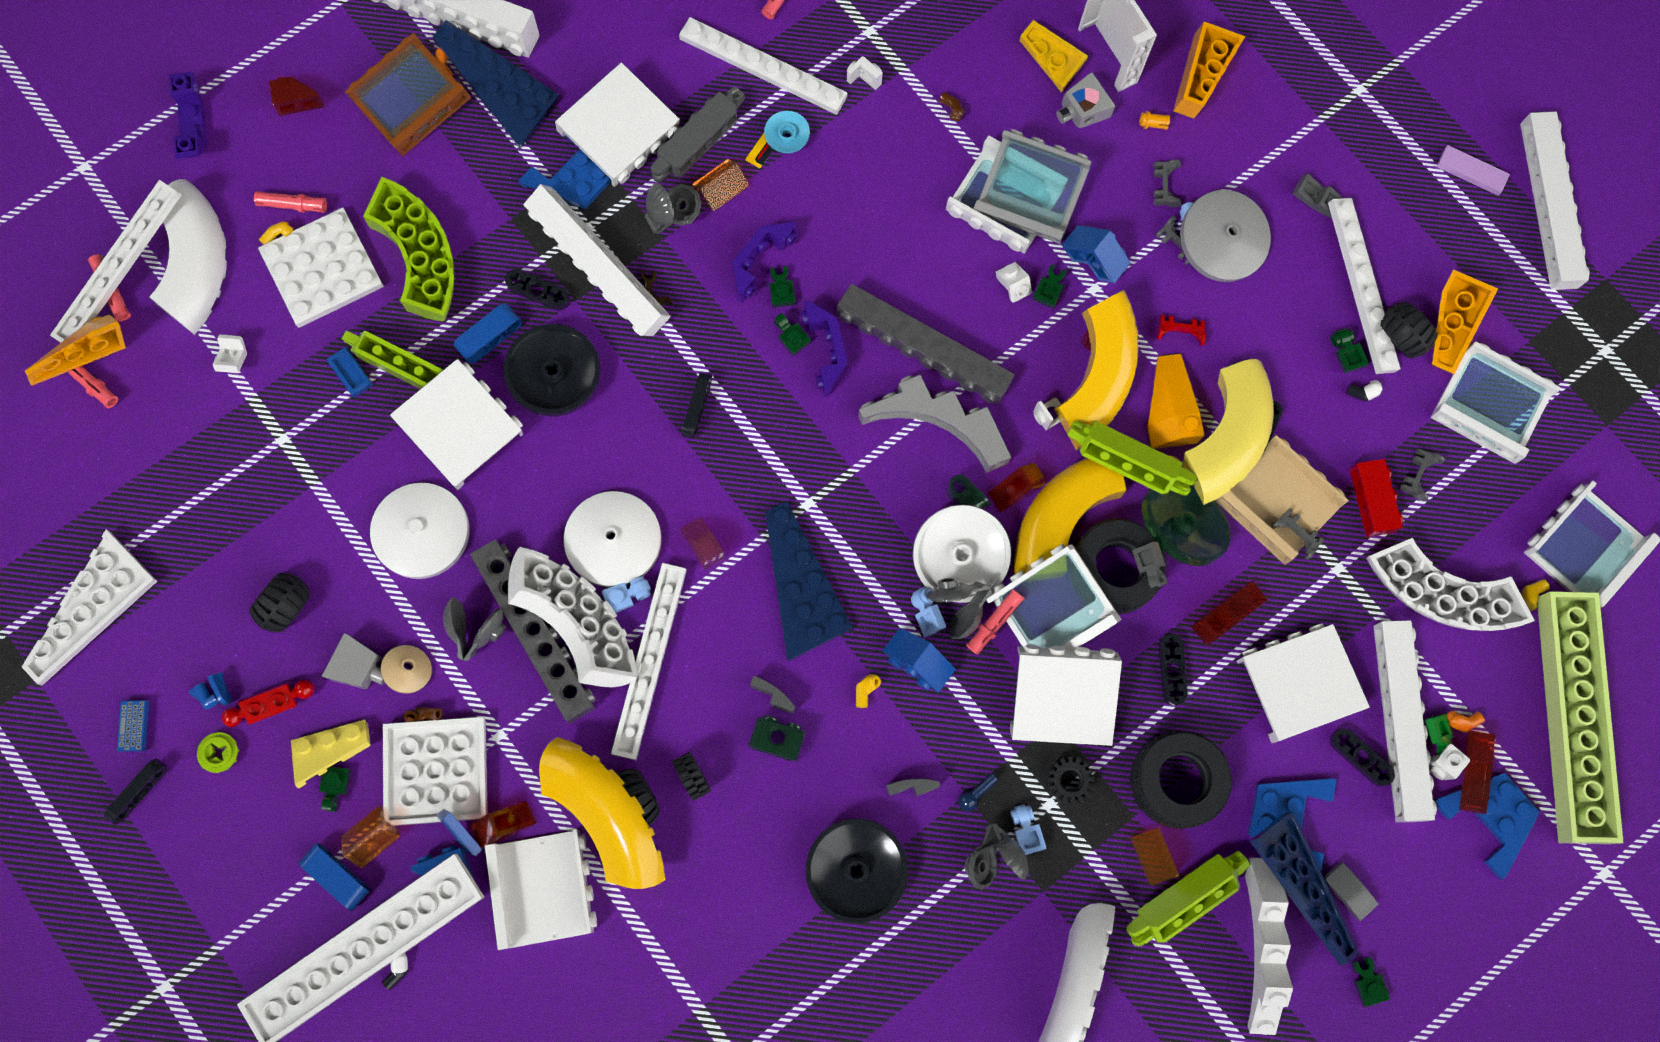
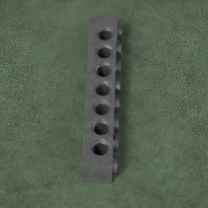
(572, 709)

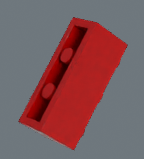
(1376, 498)

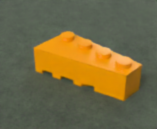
(1206, 63)

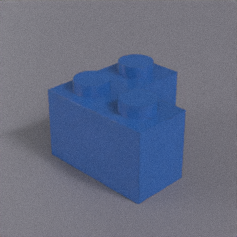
(1098, 250)
(918, 660)

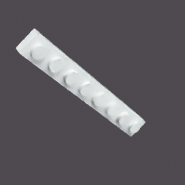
(763, 65)
(118, 260)
(1363, 285)
(649, 661)

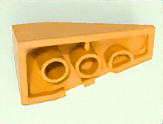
(1460, 314)
(86, 345)
(1173, 410)

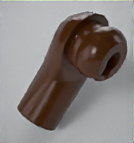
(954, 104)
(423, 713)

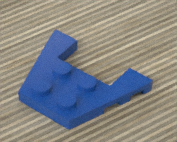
(576, 182)
(1278, 798)
(1507, 817)

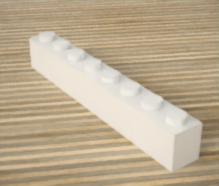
(1554, 201)
(596, 261)
(1404, 721)

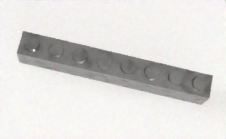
(924, 344)

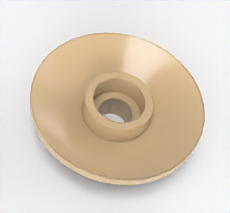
(406, 680)

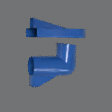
(220, 695)

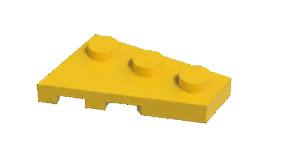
(1053, 54)

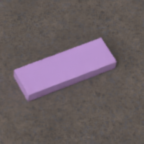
(1473, 170)

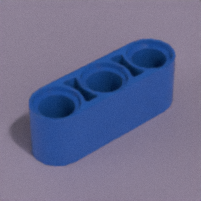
(487, 333)
(334, 876)

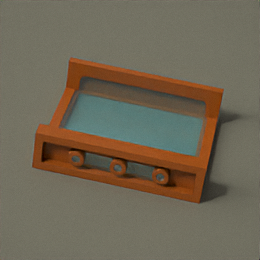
(407, 94)

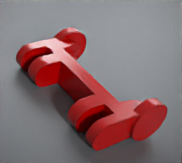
(1193, 328)

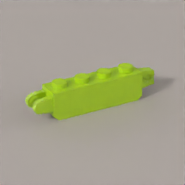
(391, 359)
(1132, 458)
(1188, 899)

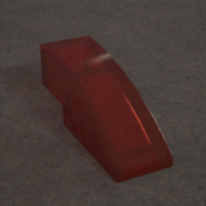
(1229, 613)
(1477, 773)

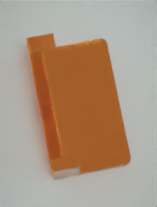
(721, 184)
(368, 838)
(1154, 856)

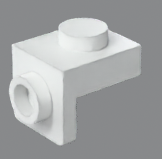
(866, 70)
(1015, 281)
(231, 354)
(1449, 763)

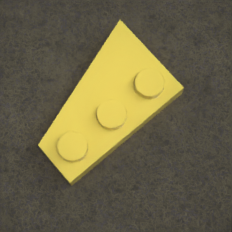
(321, 750)

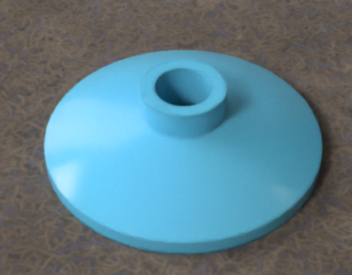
(787, 123)

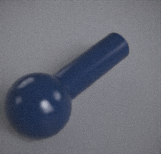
(968, 800)

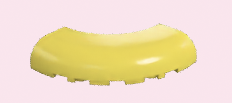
(1241, 435)

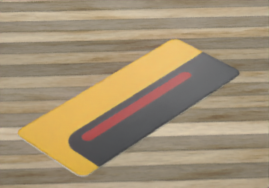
(759, 152)

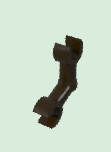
(647, 283)

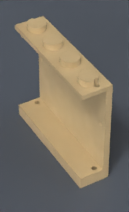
(1271, 488)

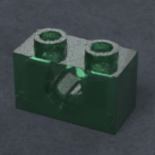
(762, 741)

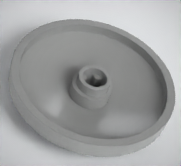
(1225, 236)

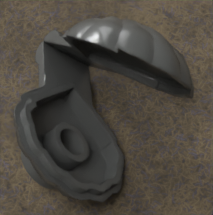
(665, 207)
(967, 617)
(455, 626)
(982, 862)

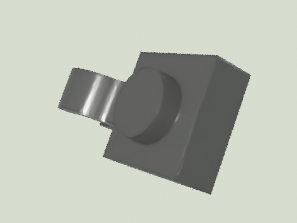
(1149, 561)

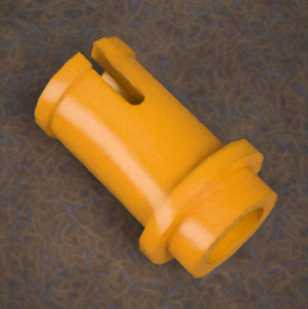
(1154, 120)

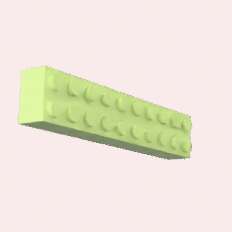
(1579, 719)

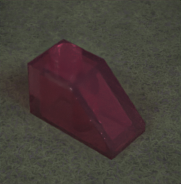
(702, 543)

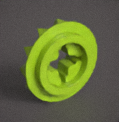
(207, 749)

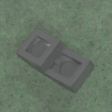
(1314, 195)
(778, 699)
(919, 786)
(1350, 891)

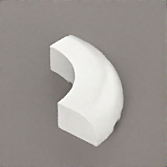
(194, 261)
(1448, 597)
(576, 614)
(1080, 975)

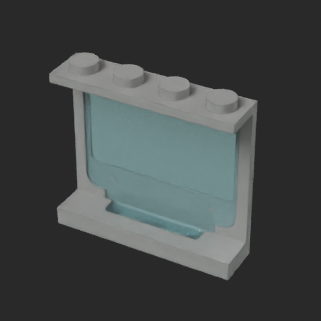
(1033, 186)

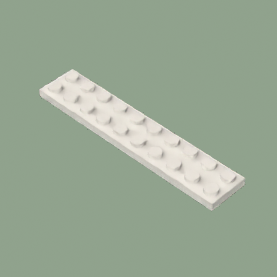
(360, 950)

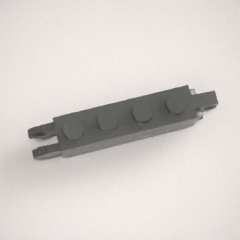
(697, 135)

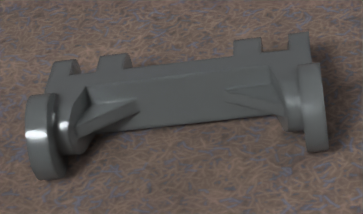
(1163, 196)
(1169, 230)
(1424, 462)
(1310, 543)

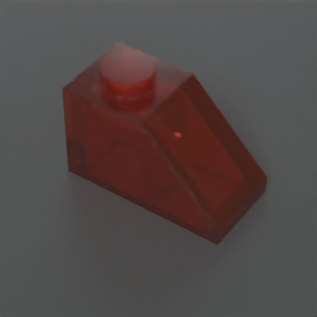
(293, 96)
(1017, 486)
(503, 824)

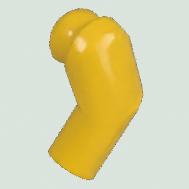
(1531, 593)
(864, 688)

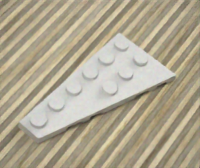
(92, 603)

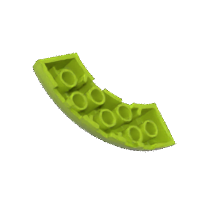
(422, 244)

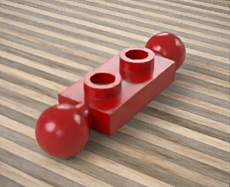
(267, 703)

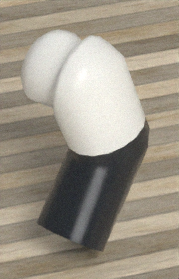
(1366, 393)
(399, 969)

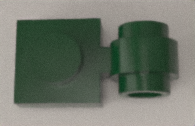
(1350, 356)

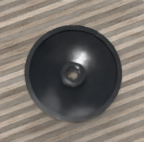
(546, 351)
(861, 895)

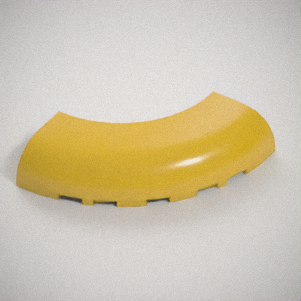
(1109, 367)
(1059, 508)
(605, 811)

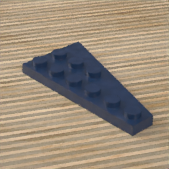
(504, 89)
(805, 597)
(1295, 868)

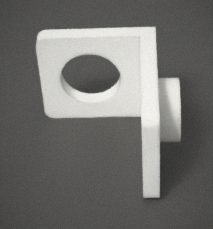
(1042, 415)

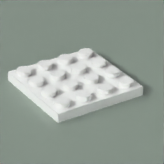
(320, 267)
(434, 769)

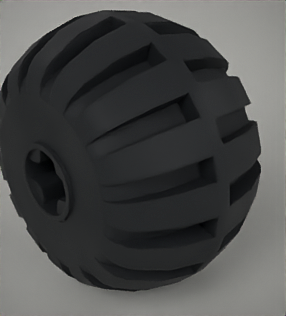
(1409, 329)
(279, 602)
(637, 786)

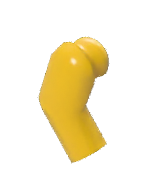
(274, 230)

